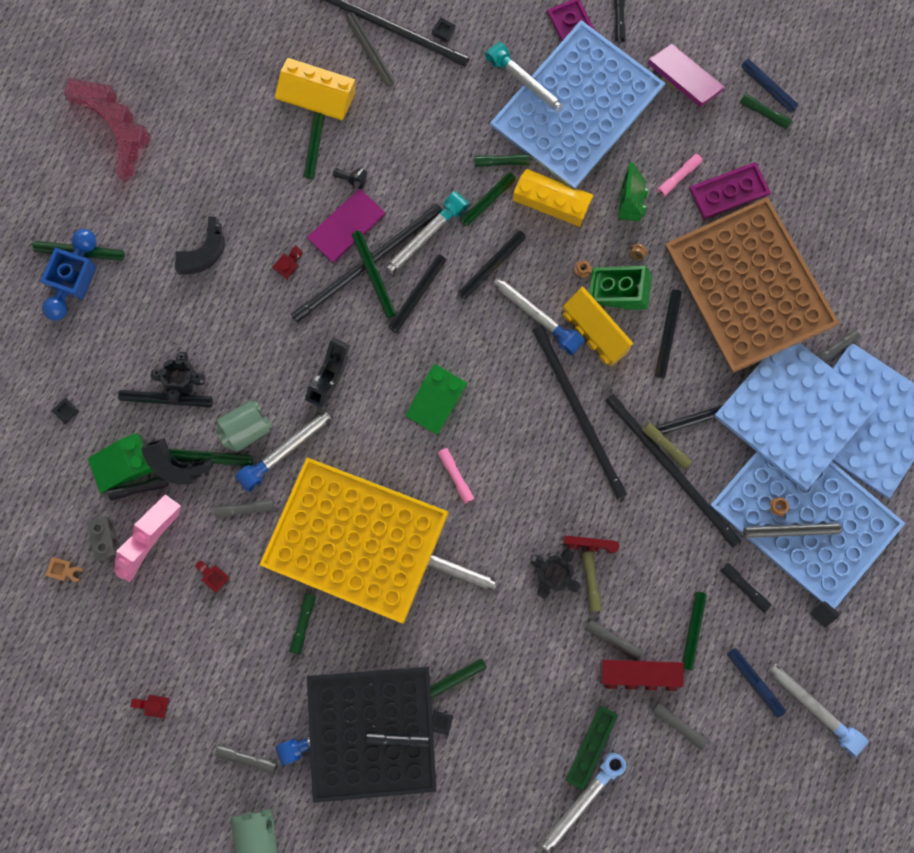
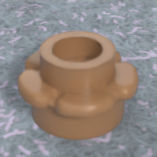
(638, 249)
(582, 273)
(779, 501)

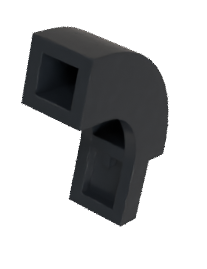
(205, 256)
(329, 374)
(169, 468)

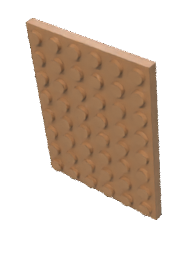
(751, 285)

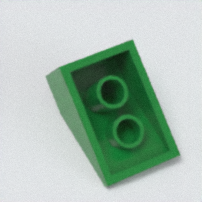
(632, 195)
(621, 286)
(436, 399)
(119, 463)

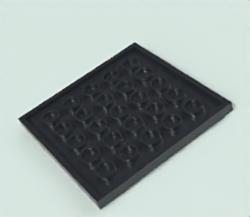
(374, 701)

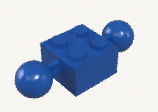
(68, 274)

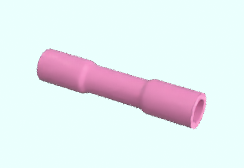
(688, 167)
(461, 486)

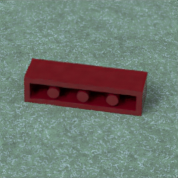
(641, 674)

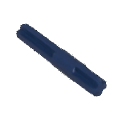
(769, 85)
(756, 682)

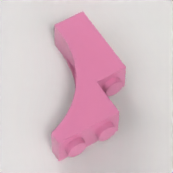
(144, 536)

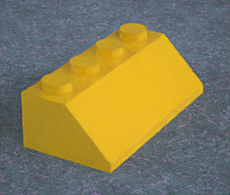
(315, 89)
(552, 197)
(597, 327)

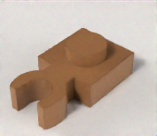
(61, 569)

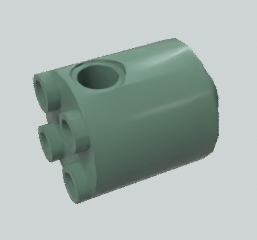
(242, 426)
(254, 832)

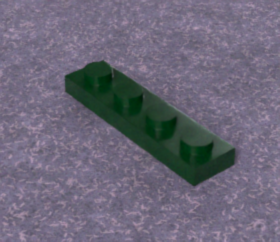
(591, 747)

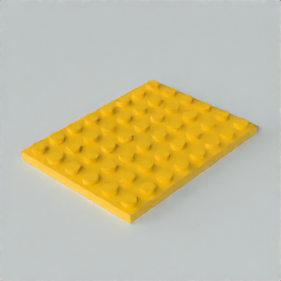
(355, 539)

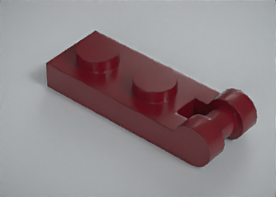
(592, 544)

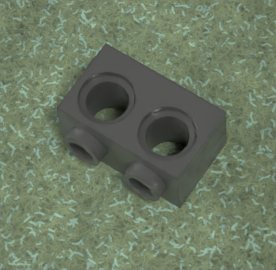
(103, 539)

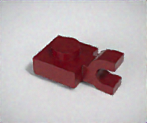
(286, 264)
(214, 576)
(154, 706)

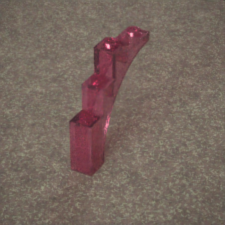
(102, 101)

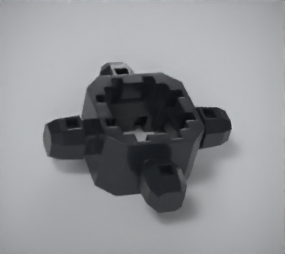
(174, 390)
(573, 585)

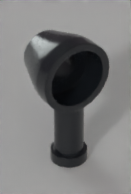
(358, 175)

